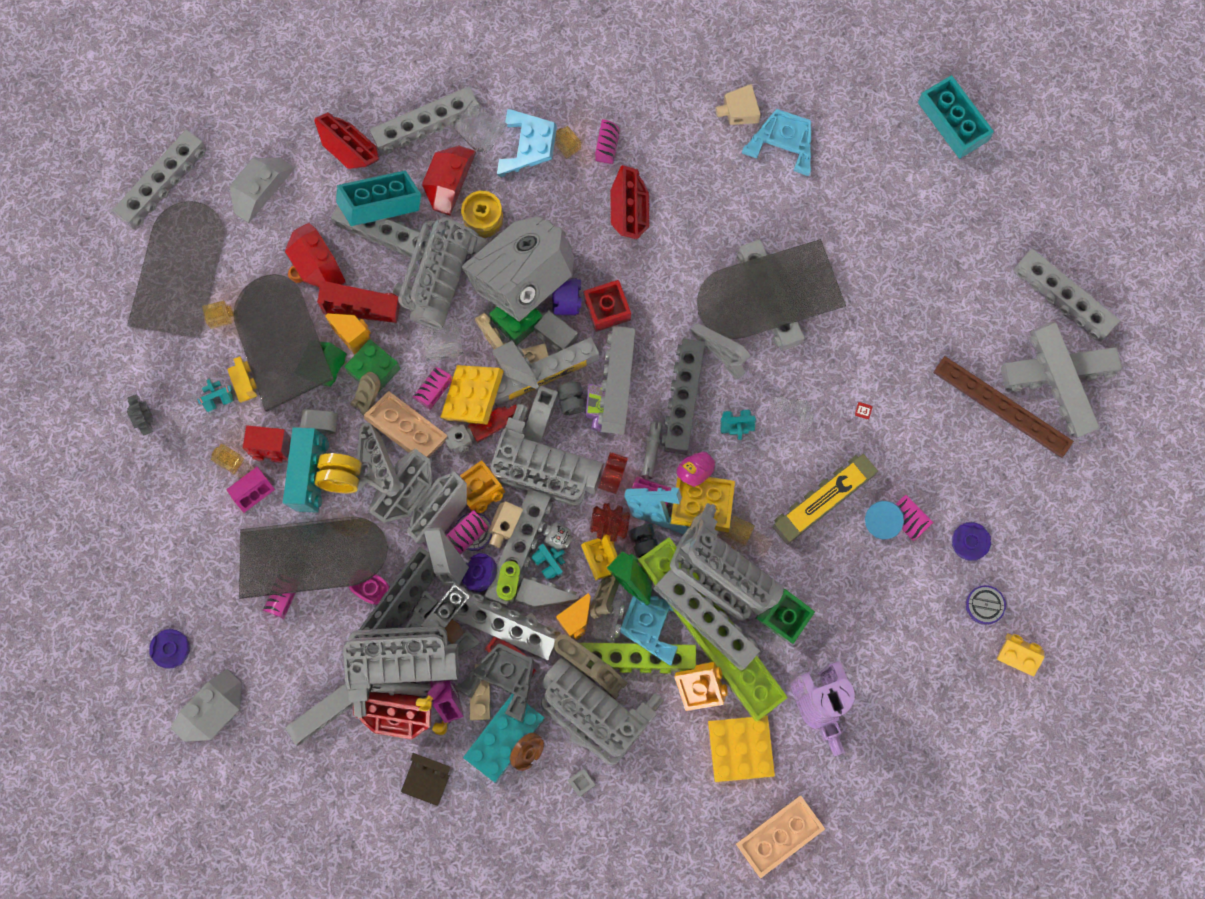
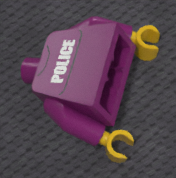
(446, 702)

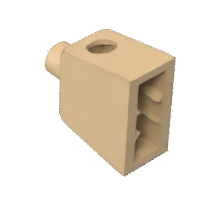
(740, 106)
(508, 516)

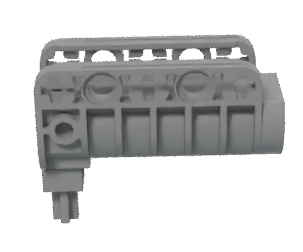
(438, 270)
(542, 464)
(723, 570)
(396, 660)
(595, 710)

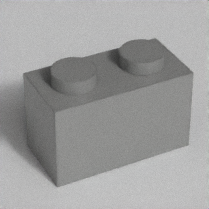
(555, 332)

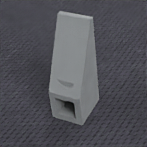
(514, 365)
(540, 414)
(445, 559)
(539, 595)
(447, 607)

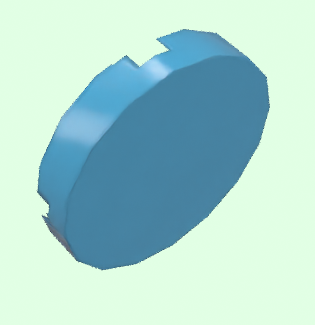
(884, 519)

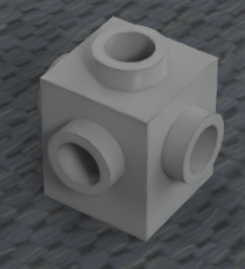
(459, 445)

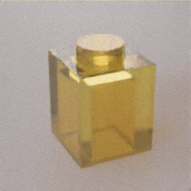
(567, 142)
(218, 314)
(227, 458)
(739, 530)

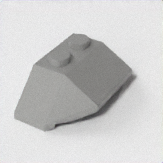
(257, 185)
(414, 479)
(439, 506)
(209, 709)

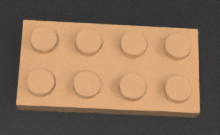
(405, 425)
(780, 836)

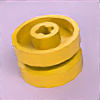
(482, 213)
(338, 473)

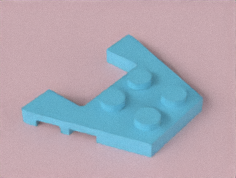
(785, 132)
(535, 142)
(652, 508)
(645, 624)

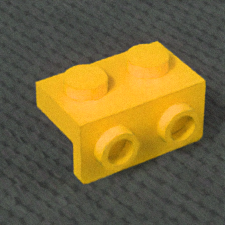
(242, 381)
(599, 556)
(1021, 654)

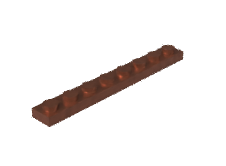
(1003, 406)

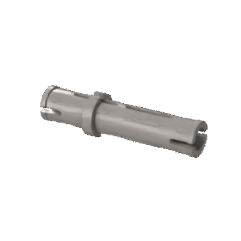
(651, 450)
(402, 688)

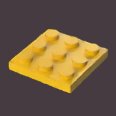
(472, 394)
(694, 500)
(741, 749)

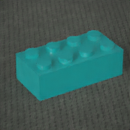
(955, 116)
(378, 198)
(304, 453)
(494, 746)

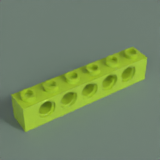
(685, 652)

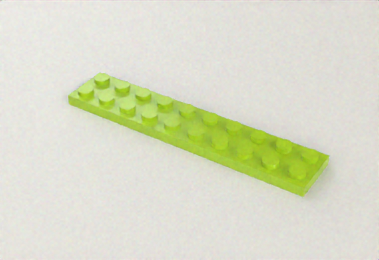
(752, 685)

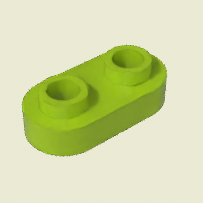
(508, 580)

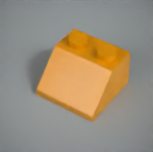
(350, 330)
(575, 618)

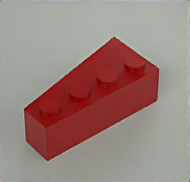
(362, 303)

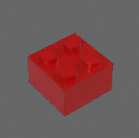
(607, 305)
(267, 443)

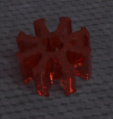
(613, 472)
(609, 522)

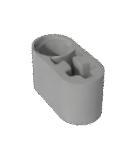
(323, 421)

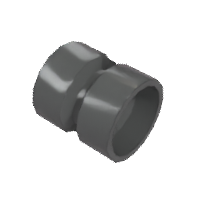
(571, 398)

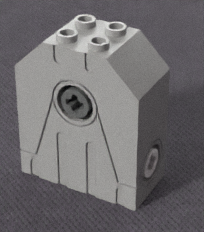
(522, 266)

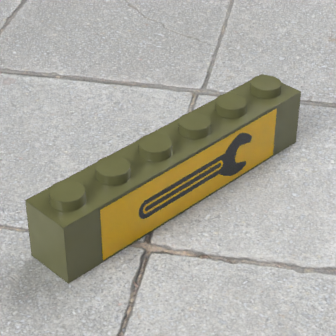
(824, 499)

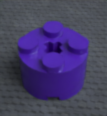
(566, 298)

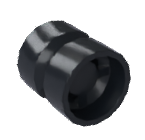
(639, 533)

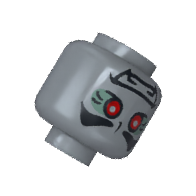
(557, 536)

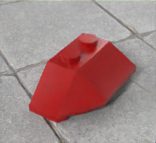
(345, 142)
(446, 177)
(629, 203)
(312, 257)
(395, 715)

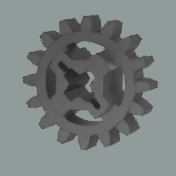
(140, 414)

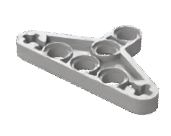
(725, 349)
(369, 459)

